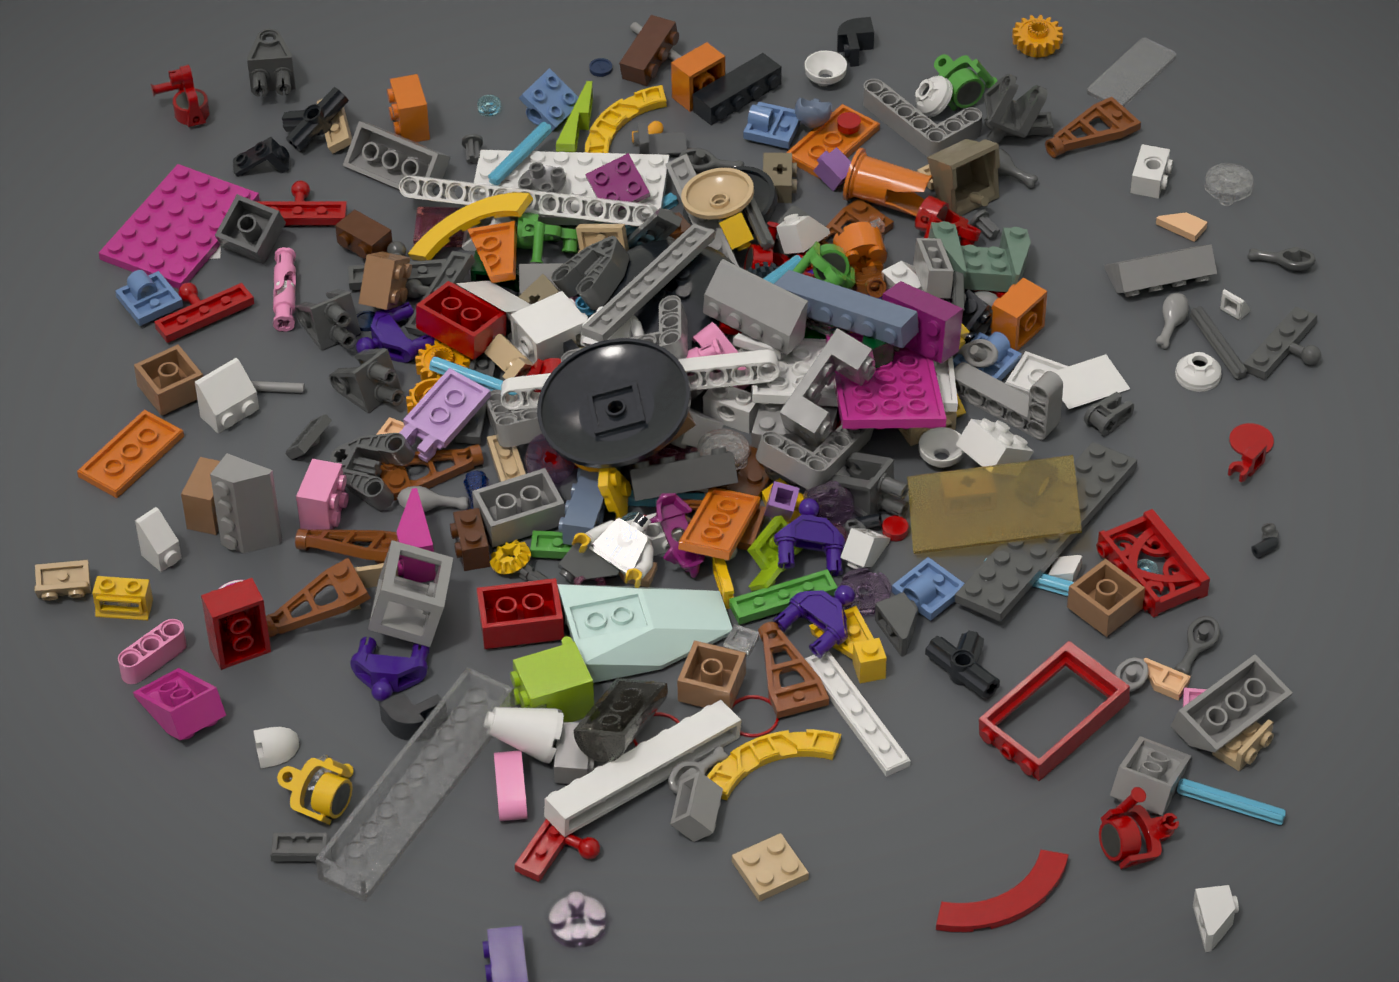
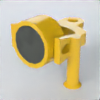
(330, 793)

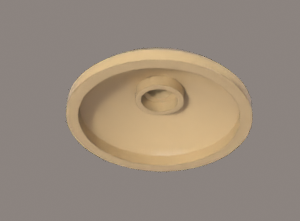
(717, 193)

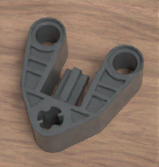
(593, 272)
(364, 458)

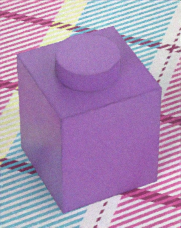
(832, 168)
(781, 500)

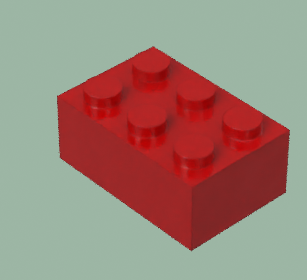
(460, 319)
(520, 613)
(236, 623)

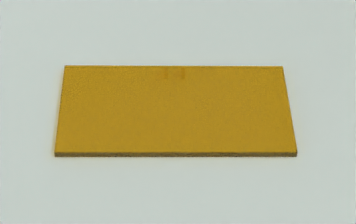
(994, 504)

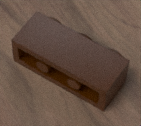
(649, 50)

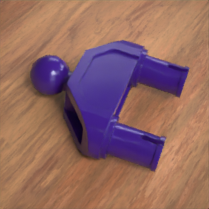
(389, 336)
(813, 534)
(823, 612)
(388, 673)

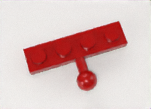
(308, 212)
(202, 311)
(546, 847)

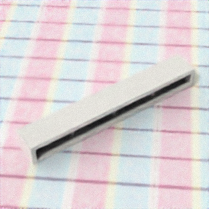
(641, 768)

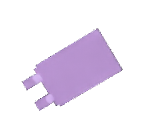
(443, 412)

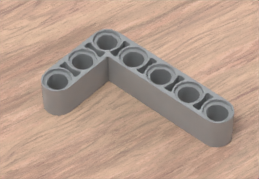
(914, 125)
(672, 329)
(1031, 414)
(511, 426)
(808, 467)

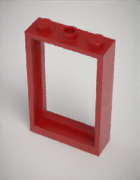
(1088, 669)

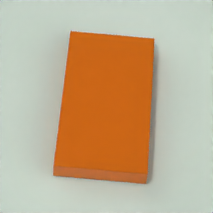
(828, 138)
(130, 453)
(719, 523)

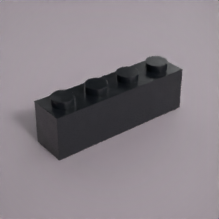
(737, 89)

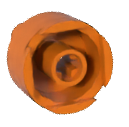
(862, 245)

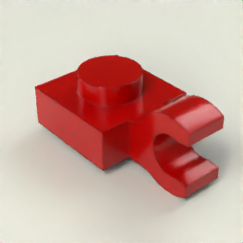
(1251, 461)

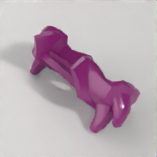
(671, 515)

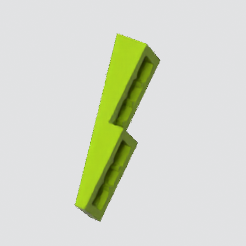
(578, 120)

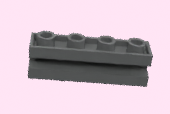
(683, 475)

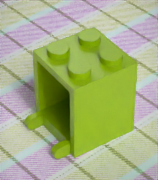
(554, 680)

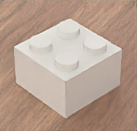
(993, 443)

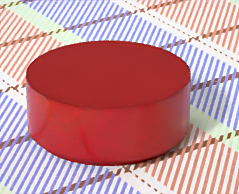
(848, 123)
(895, 528)

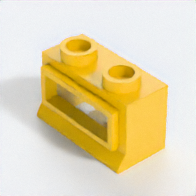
(122, 598)

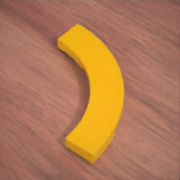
(619, 114)
(497, 206)
(769, 749)

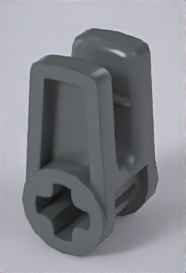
(1108, 413)

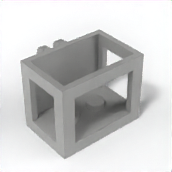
(409, 607)

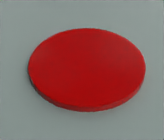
(1247, 435)

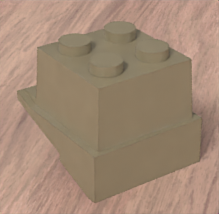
(966, 174)

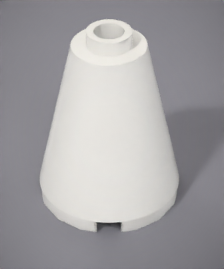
(527, 729)

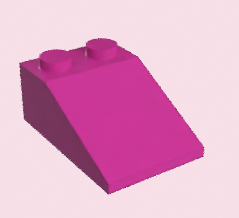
(415, 532)
(181, 703)

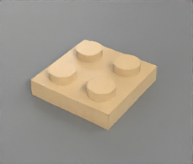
(770, 867)

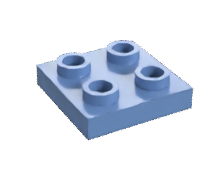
(549, 100)
(771, 125)
(148, 296)
(1007, 357)
(929, 587)

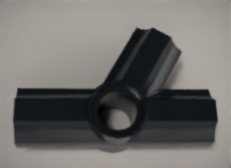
(313, 120)
(963, 664)

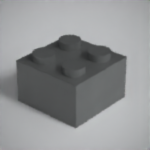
(250, 229)

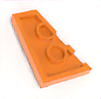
(497, 249)

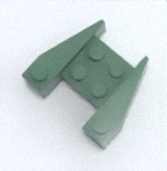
(986, 267)

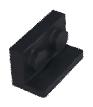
(975, 313)

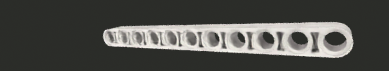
(539, 204)
(701, 366)

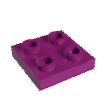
(618, 181)

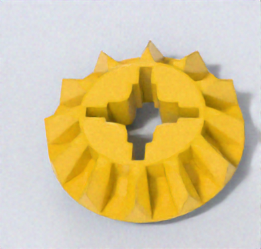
(503, 564)

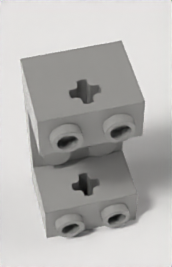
(840, 354)

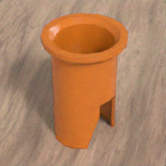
(884, 183)

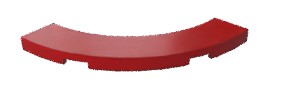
(1010, 905)

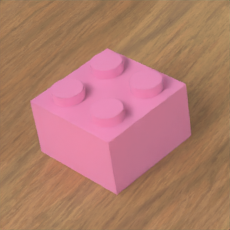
(322, 496)

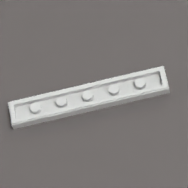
(859, 715)

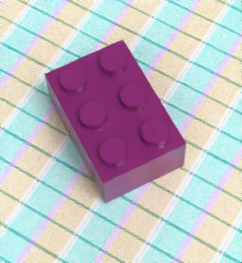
(937, 321)

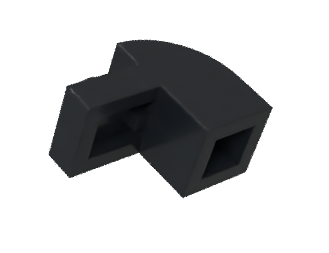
(853, 37)
(403, 717)

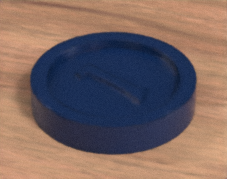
(600, 67)
(365, 320)

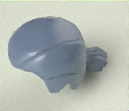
(813, 112)

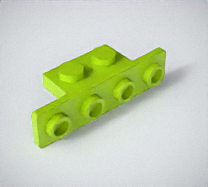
(765, 554)

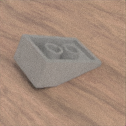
(1153, 769)

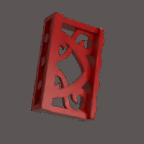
(1155, 533)

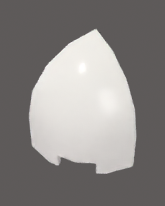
(275, 745)

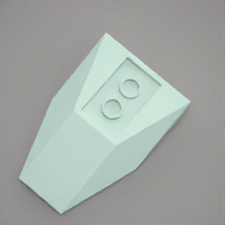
(639, 628)

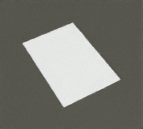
(495, 295)
(1090, 381)

